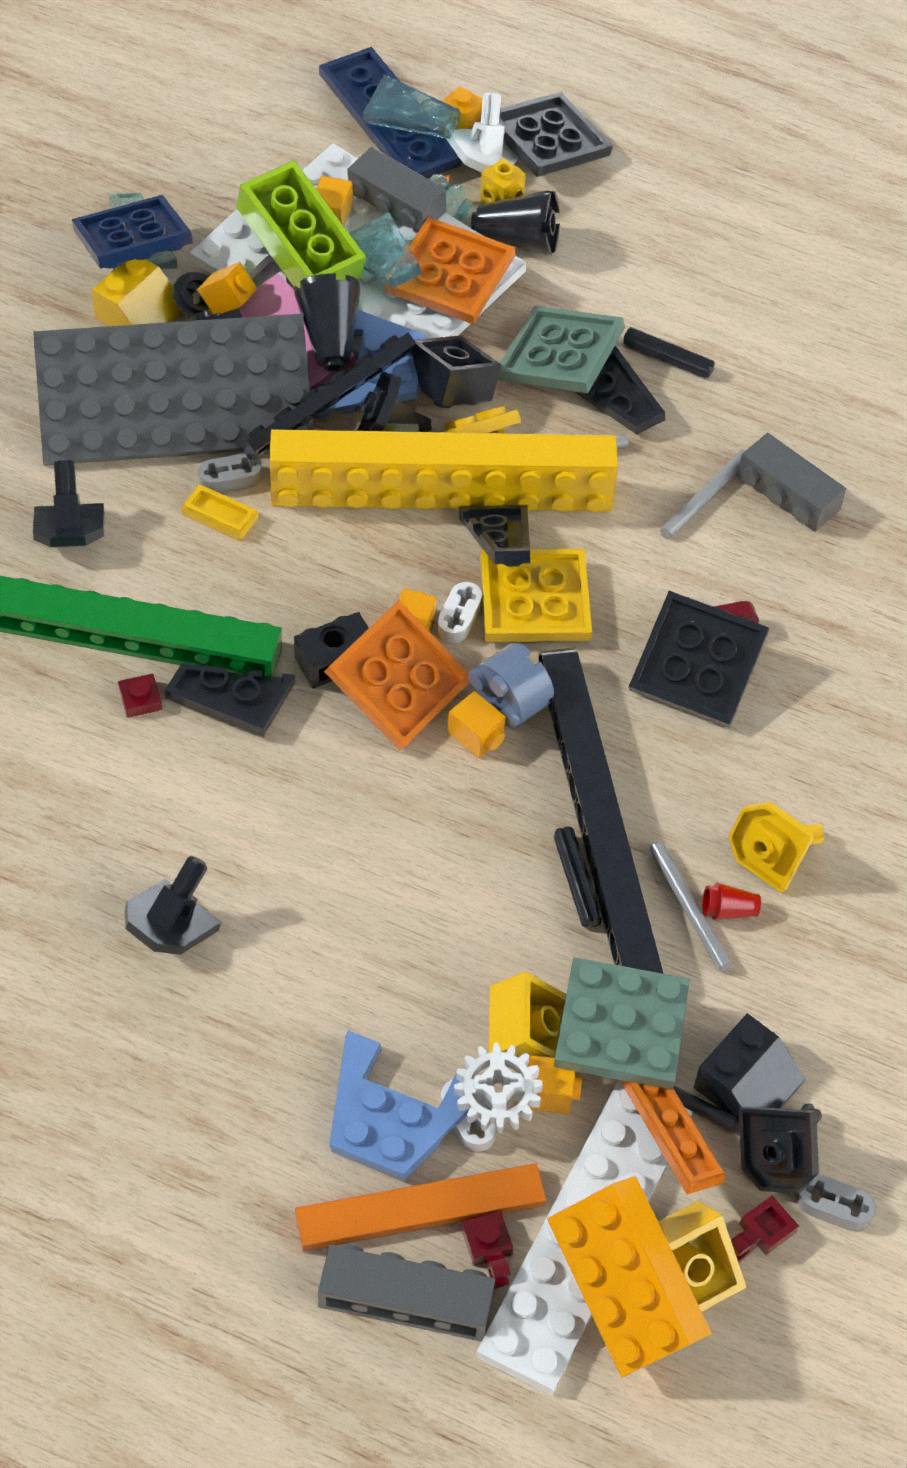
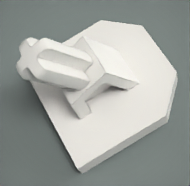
(484, 142)

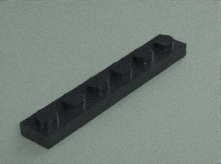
(339, 387)

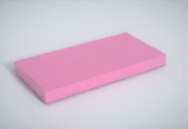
(278, 298)

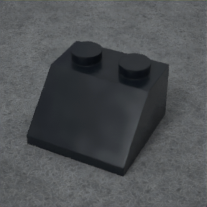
(454, 371)
(749, 1070)

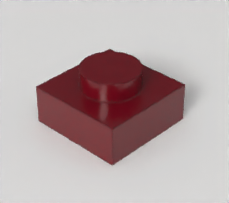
(140, 695)

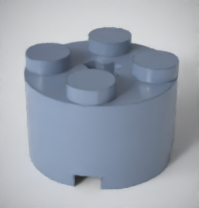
(513, 684)

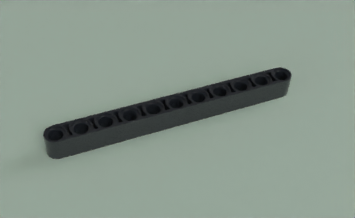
(599, 814)

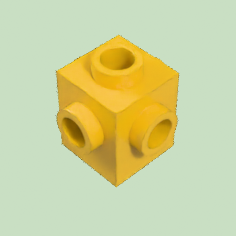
(501, 182)

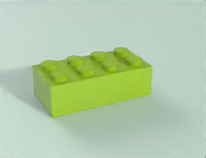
(298, 226)

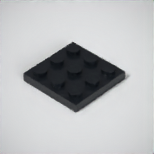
(551, 134)
(699, 659)

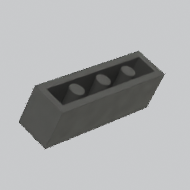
(406, 1291)

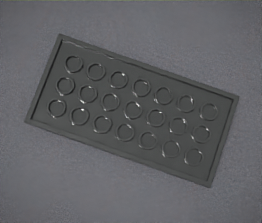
(166, 386)

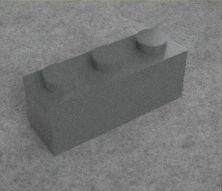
(396, 189)
(791, 482)

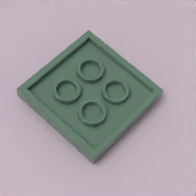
(561, 349)
(622, 1023)

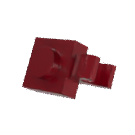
(764, 1227)
(489, 1244)

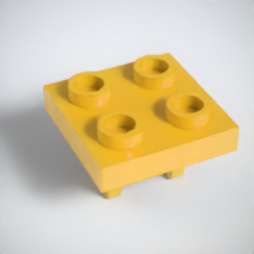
(488, 421)

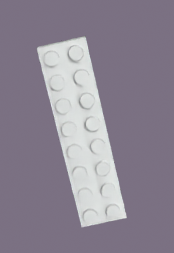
(544, 1307)

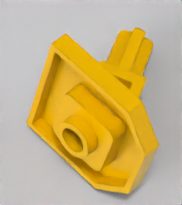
(771, 842)

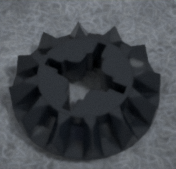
(183, 290)

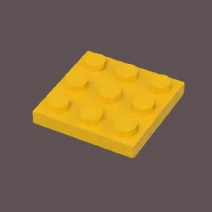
(538, 598)

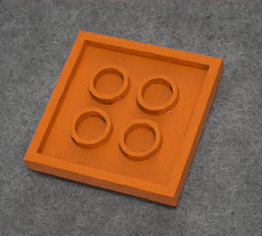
(457, 270)
(398, 675)

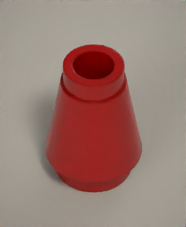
(729, 902)

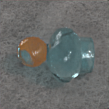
(456, 197)

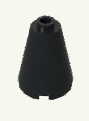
(521, 221)
(329, 317)

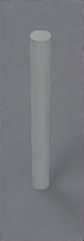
(701, 497)
(691, 907)

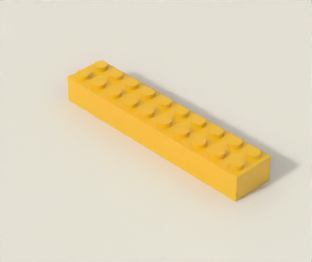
(442, 470)

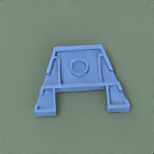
(374, 333)
(381, 1124)

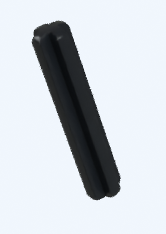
(668, 352)
(577, 877)

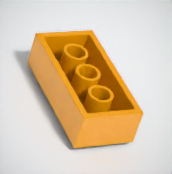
(628, 1276)

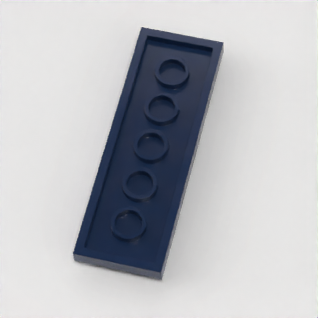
(354, 83)

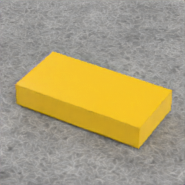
(219, 512)

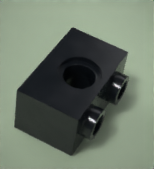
(314, 646)

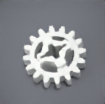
(481, 1088)

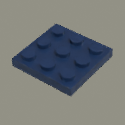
(132, 232)

